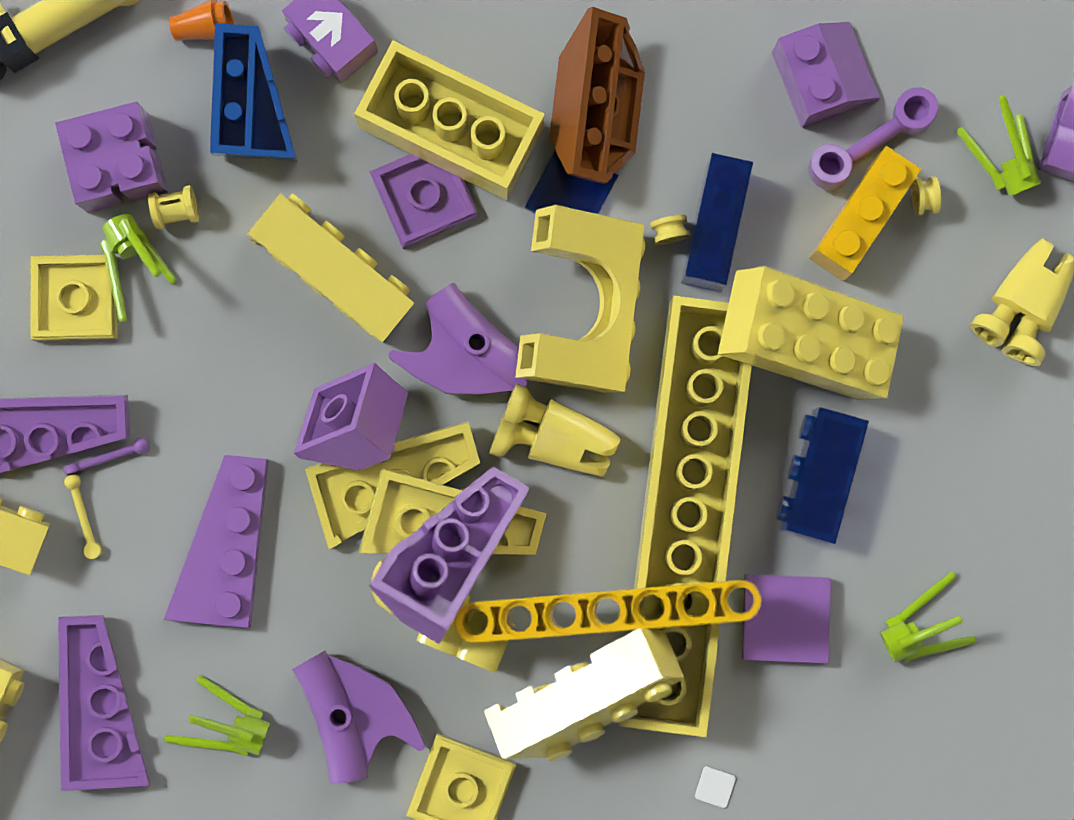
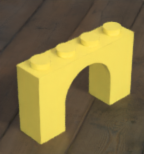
(612, 255)

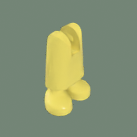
(1036, 294)
(560, 439)

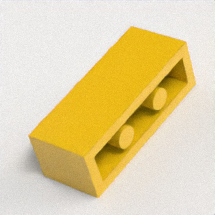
(865, 213)

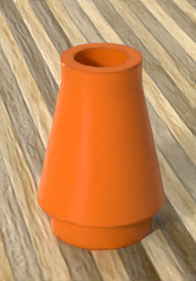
(200, 21)

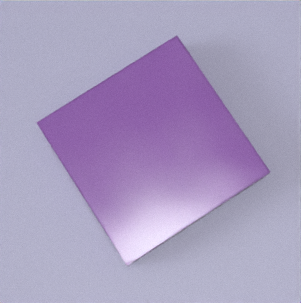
(422, 198)
(790, 620)

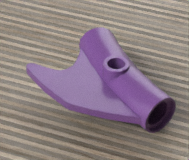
(450, 361)
(371, 712)

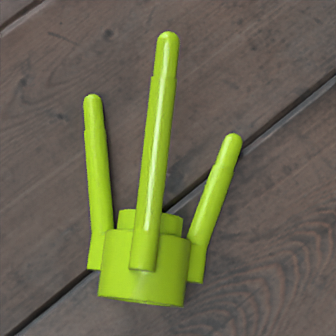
(1018, 172)
(127, 241)
(904, 639)
(245, 733)

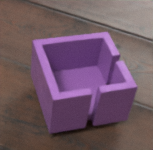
(106, 152)

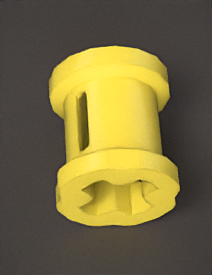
(173, 207)

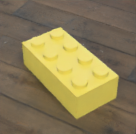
(449, 120)
(810, 333)

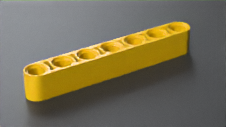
(587, 621)

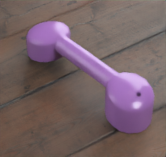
(912, 115)

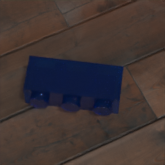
(717, 222)
(822, 475)

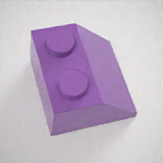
(824, 71)
(353, 420)

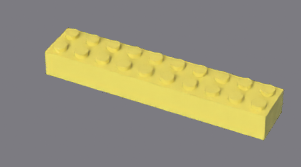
(691, 500)

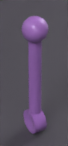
(139, 446)

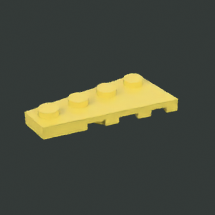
(346, 494)
(406, 502)

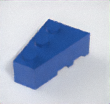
(245, 98)

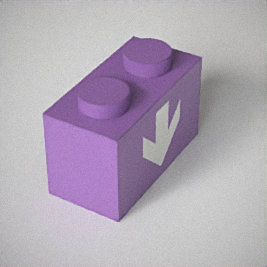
(332, 34)

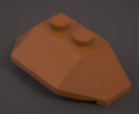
(597, 97)

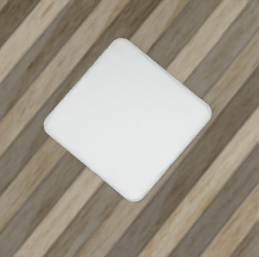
(715, 787)

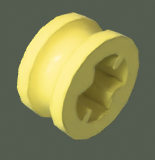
(926, 195)
(670, 229)

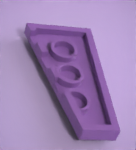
(56, 426)
(224, 555)
(95, 720)

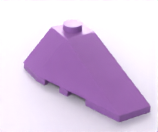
(438, 564)

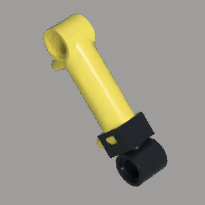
(44, 25)

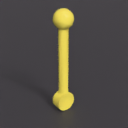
(92, 549)

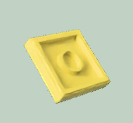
(72, 298)
(460, 783)

